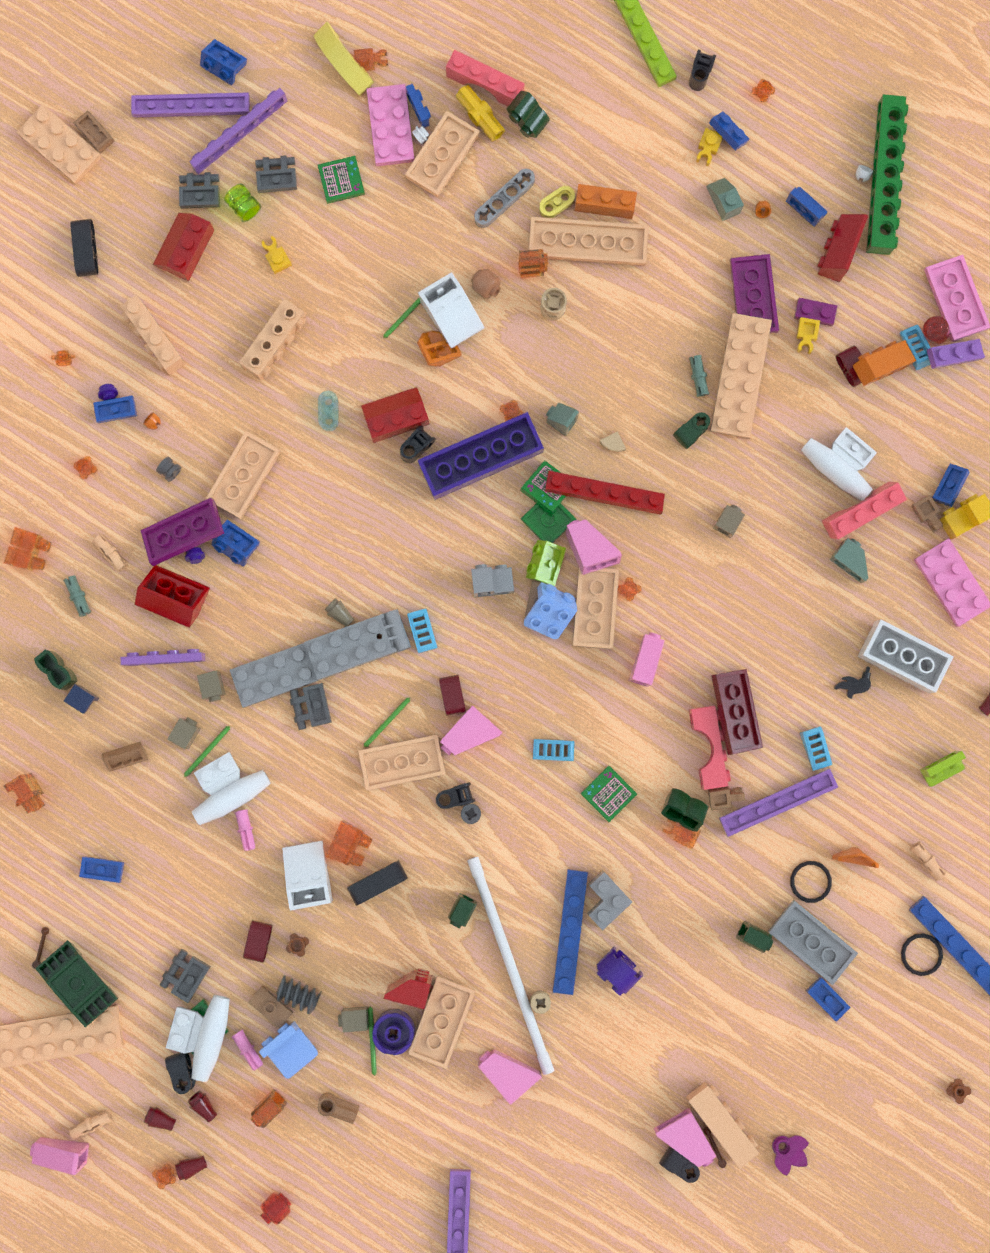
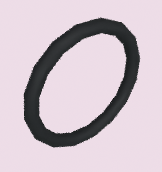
(792, 881)
(934, 969)

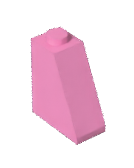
(591, 547)
(647, 660)
(469, 732)
(508, 1074)
(686, 1138)
(60, 1154)

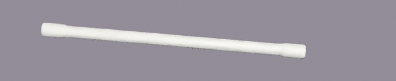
(542, 1055)

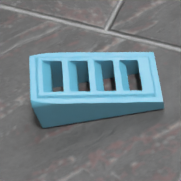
(922, 362)
(416, 614)
(823, 746)
(570, 755)

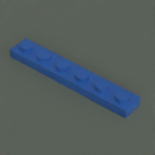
(570, 932)
(952, 942)

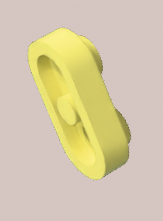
(555, 201)

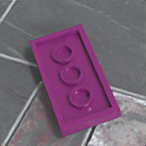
(754, 288)
(182, 531)

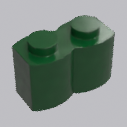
(528, 114)
(57, 673)
(684, 809)
(462, 910)
(754, 937)

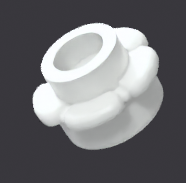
(420, 134)

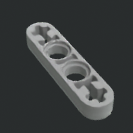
(502, 196)

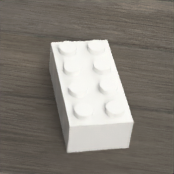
(905, 656)

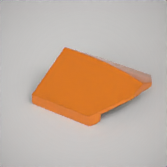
(436, 349)
(855, 856)

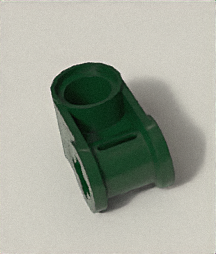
(690, 432)

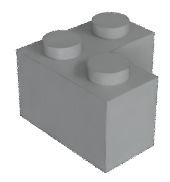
(492, 581)
(612, 900)

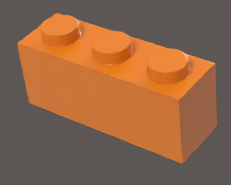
(605, 201)
(883, 362)

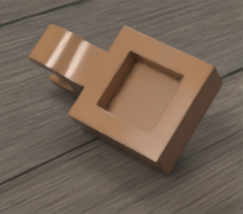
(926, 510)
(722, 797)

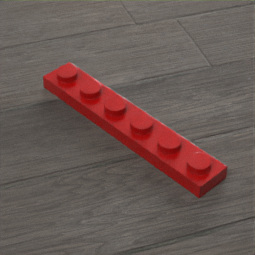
(604, 492)

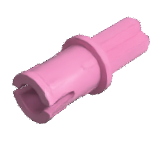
(245, 830)
(247, 1050)

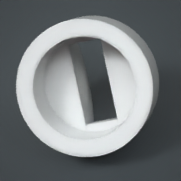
(863, 172)

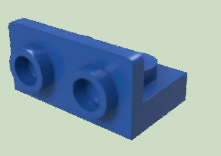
(222, 61)
(806, 206)
(235, 543)

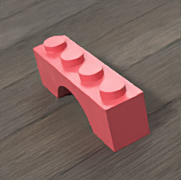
(468, 70)
(876, 504)
(713, 772)

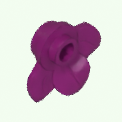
(791, 1154)

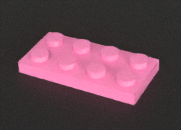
(390, 125)
(957, 297)
(952, 582)

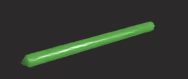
(402, 318)
(386, 722)
(206, 751)
(372, 1045)

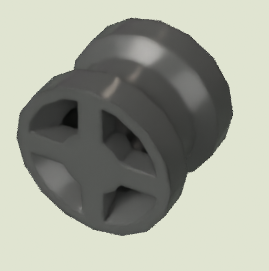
(168, 469)
(473, 813)

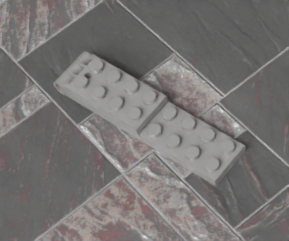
(320, 658)

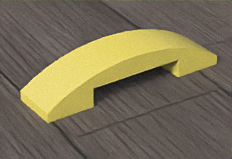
(342, 60)

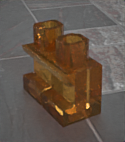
(26, 559)
(27, 791)
(345, 853)

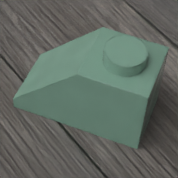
(725, 198)
(562, 418)
(851, 559)

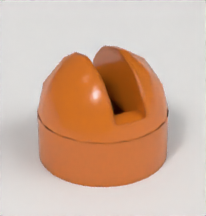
(765, 213)
(151, 420)

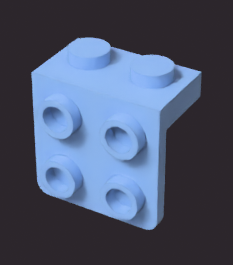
(551, 611)
(289, 1049)

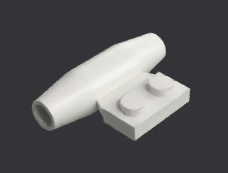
(842, 462)
(226, 788)
(200, 1035)

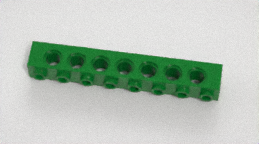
(887, 106)

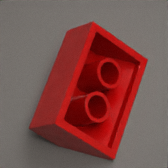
(184, 245)
(841, 246)
(395, 414)
(171, 596)
(411, 989)

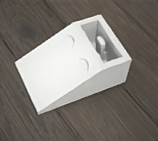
(450, 310)
(306, 875)

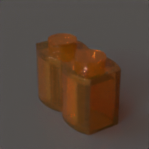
(532, 263)
(268, 1109)

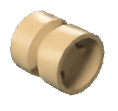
(553, 304)

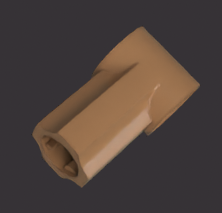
(341, 1109)

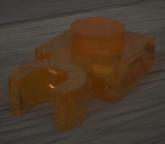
(368, 59)
(682, 835)

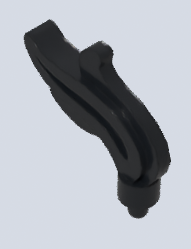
(855, 686)

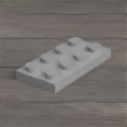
(812, 942)

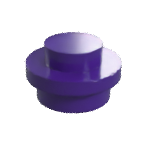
(107, 392)
(194, 555)

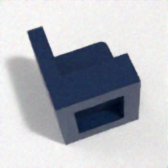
(80, 698)

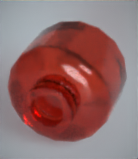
(936, 330)
(275, 1208)

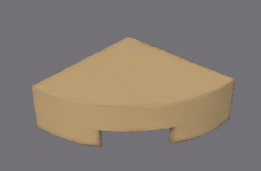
(613, 442)

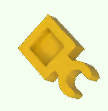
(709, 145)
(276, 257)
(808, 332)

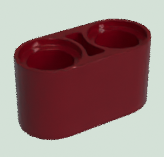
(846, 360)
(452, 695)
(257, 941)

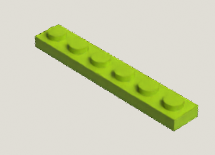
(646, 41)

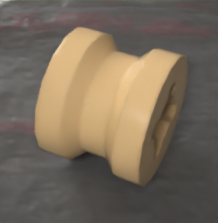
(540, 998)

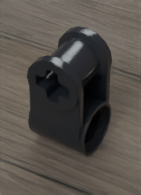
(701, 68)
(419, 442)
(456, 796)
(180, 1069)
(677, 1164)

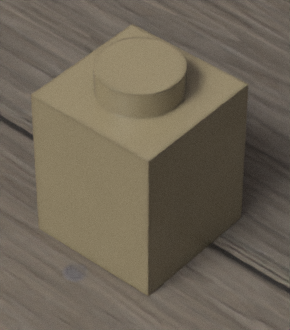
(729, 520)
(211, 686)
(184, 732)
(354, 1019)

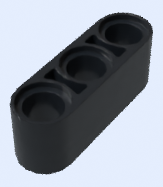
(84, 247)
(377, 883)

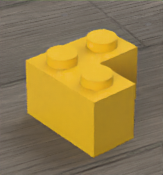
(971, 514)

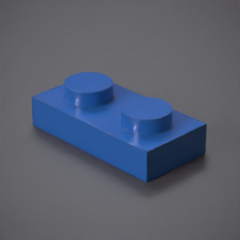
(415, 99)
(729, 130)
(115, 409)
(951, 485)
(101, 869)
(828, 999)

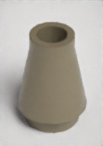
(339, 612)

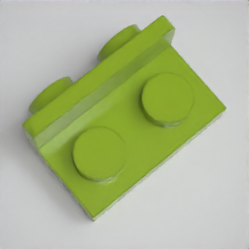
(545, 562)
(943, 768)

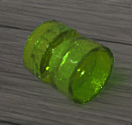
(240, 200)

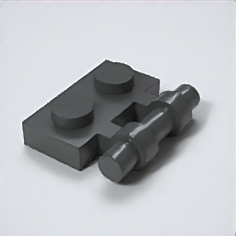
(276, 180)
(199, 196)
(316, 704)
(189, 980)

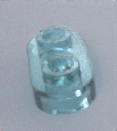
(328, 411)

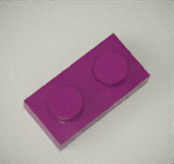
(816, 310)

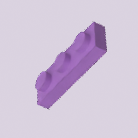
(955, 353)

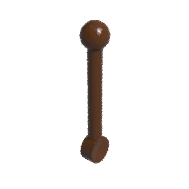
(45, 930)
(721, 1162)

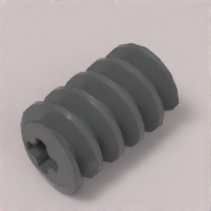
(297, 995)

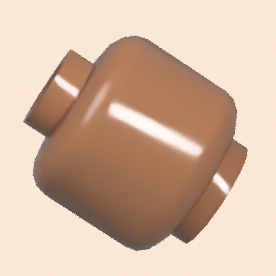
(486, 283)

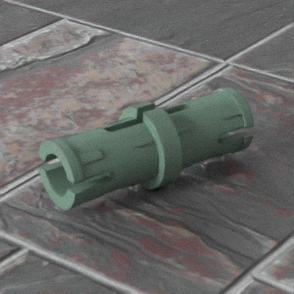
(699, 375)
(77, 596)

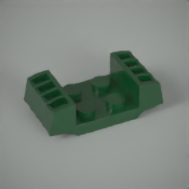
(76, 983)

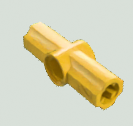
(480, 113)

